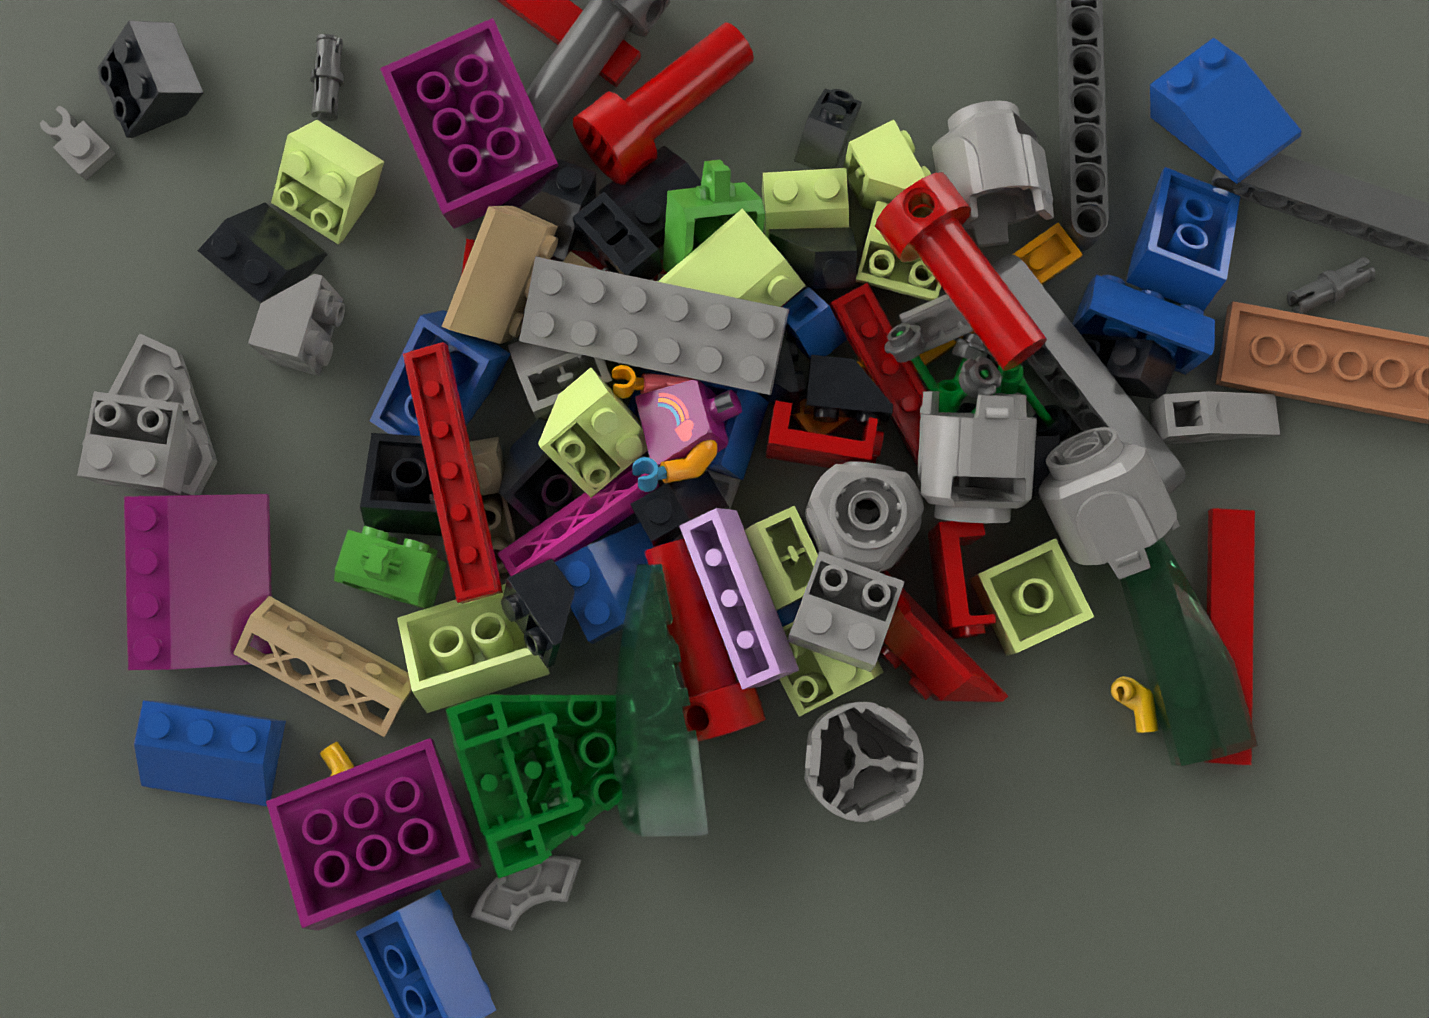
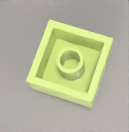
(1032, 597)

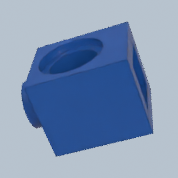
(813, 324)

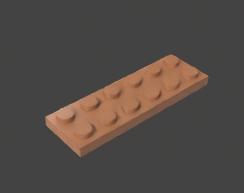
(1325, 362)

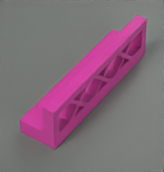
(575, 524)

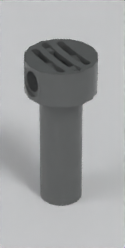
(585, 53)

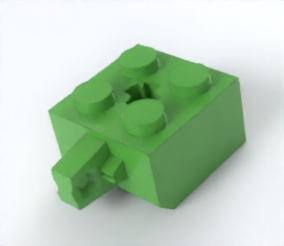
(702, 210)
(394, 571)

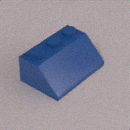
(1122, 311)
(207, 751)
(425, 962)

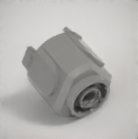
(995, 169)
(977, 461)
(1106, 500)
(844, 530)
(891, 762)

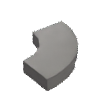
(514, 894)

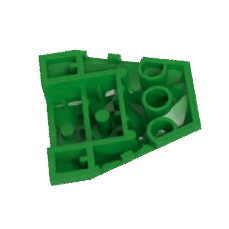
(535, 769)

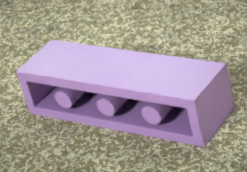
(739, 598)

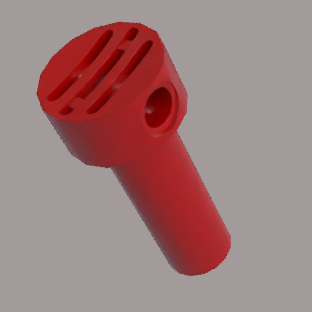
(623, 132)
(927, 225)
(714, 694)

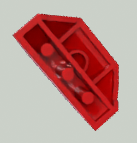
(933, 658)

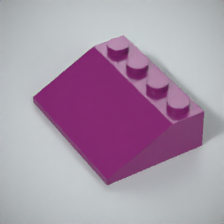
(470, 122)
(194, 577)
(371, 835)

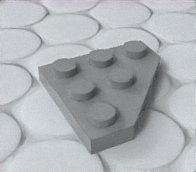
(161, 374)

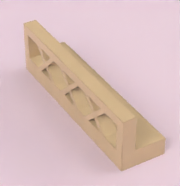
(328, 658)

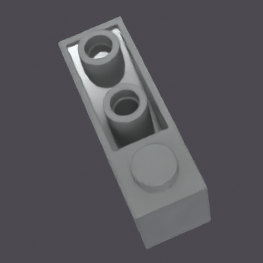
(1214, 416)

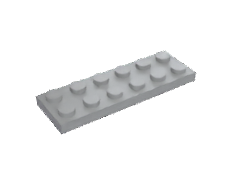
(654, 325)

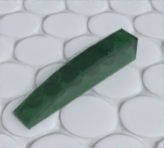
(1186, 664)
(655, 751)

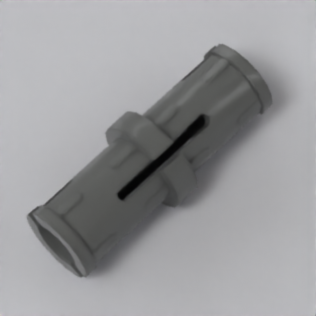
(327, 77)
(1331, 286)

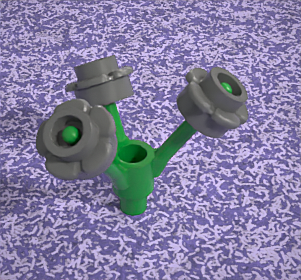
(973, 378)

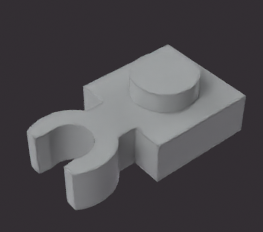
(79, 144)

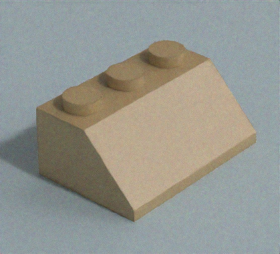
(499, 274)

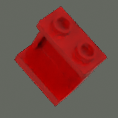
(818, 448)
(949, 578)

